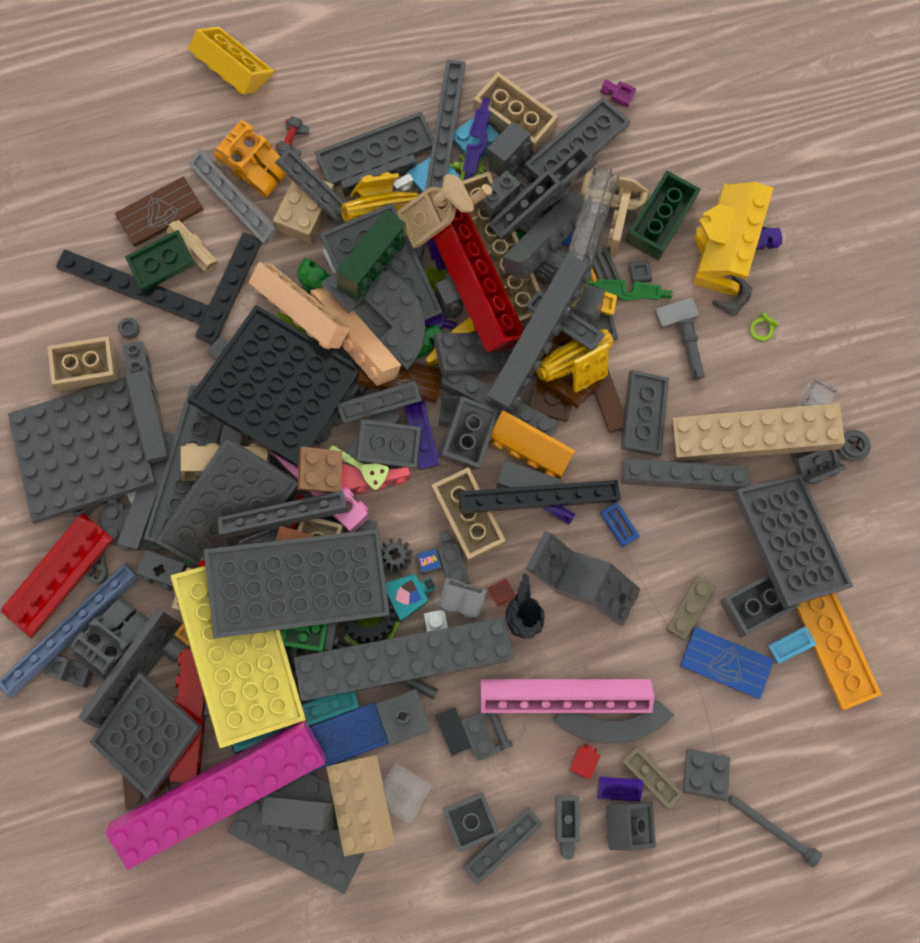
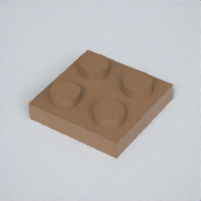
(319, 470)

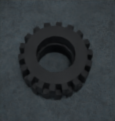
(375, 634)

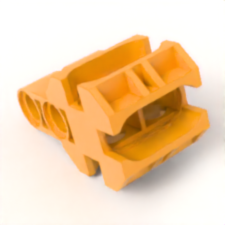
(256, 163)

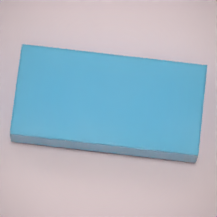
(792, 645)

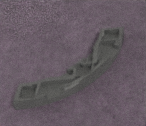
(615, 731)

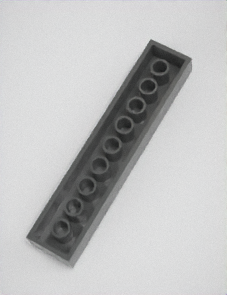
(403, 659)

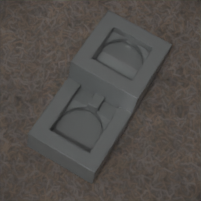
(68, 671)

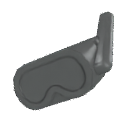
(735, 307)

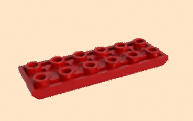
(56, 575)

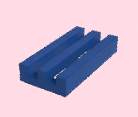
(612, 528)

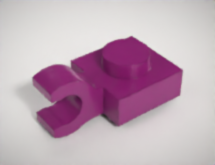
(620, 93)

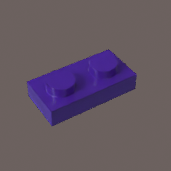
(619, 789)

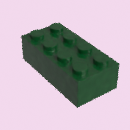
(662, 215)
(371, 256)

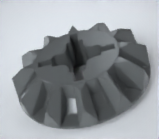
(863, 445)

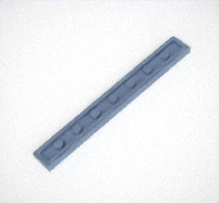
(67, 630)

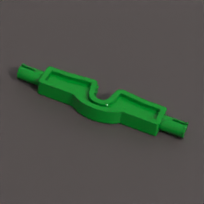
(638, 290)

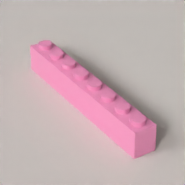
(566, 696)

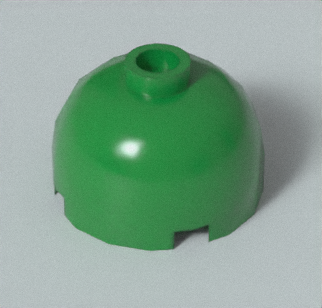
(310, 275)

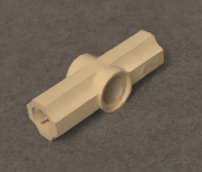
(199, 253)

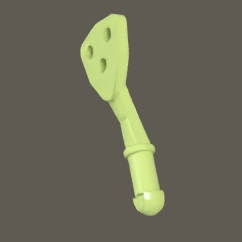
(366, 469)

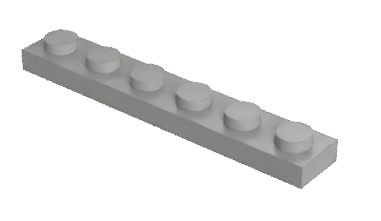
(233, 196)

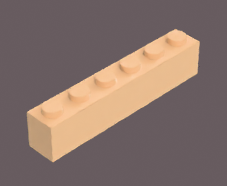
(299, 306)
(361, 342)

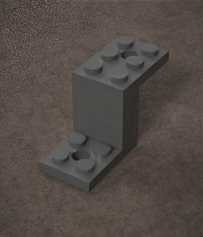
(583, 578)

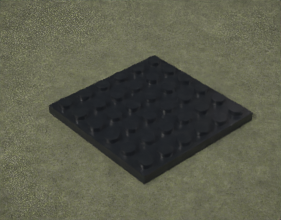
(275, 385)

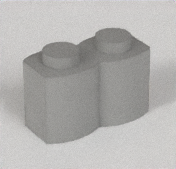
(462, 598)

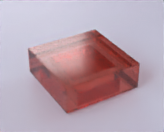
(501, 592)

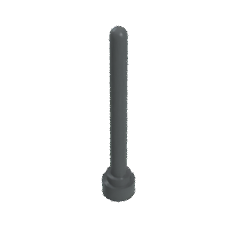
(811, 856)

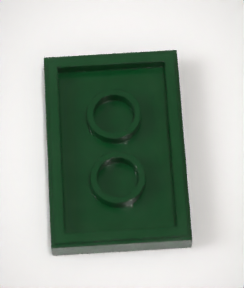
(160, 260)

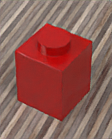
(584, 761)

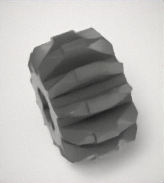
(403, 553)

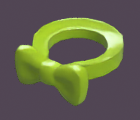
(763, 317)

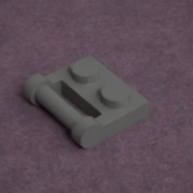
(480, 738)

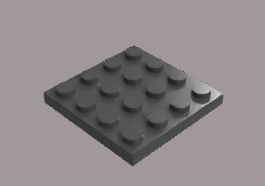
(145, 735)

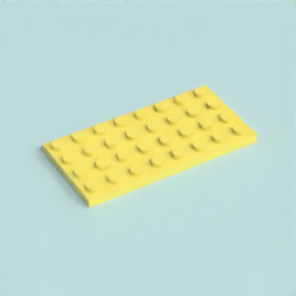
(241, 676)

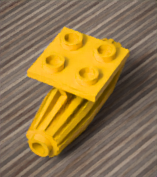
(374, 194)
(576, 359)

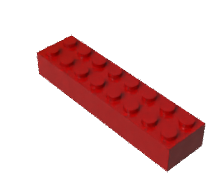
(479, 284)

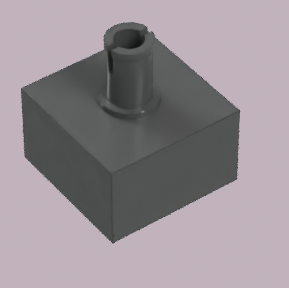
(403, 717)

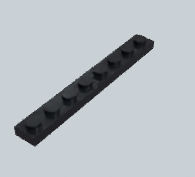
(127, 285)
(538, 496)

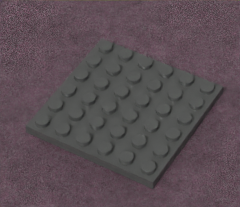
(80, 450)

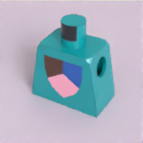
(408, 595)

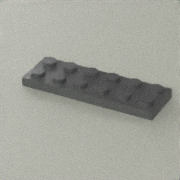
(592, 129)
(374, 148)
(138, 658)

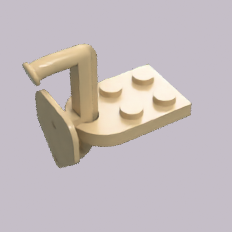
(625, 192)
(426, 215)

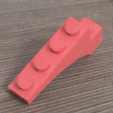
(355, 482)

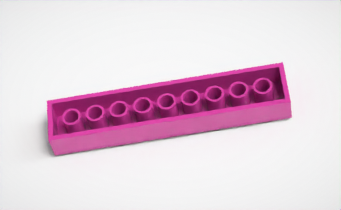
(215, 794)

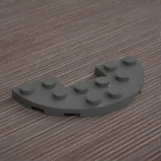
(397, 307)

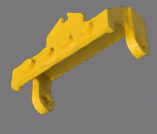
(730, 235)

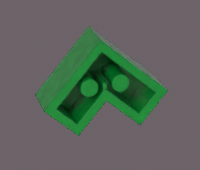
(305, 638)

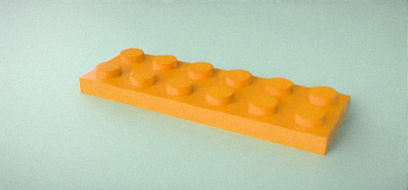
(838, 651)

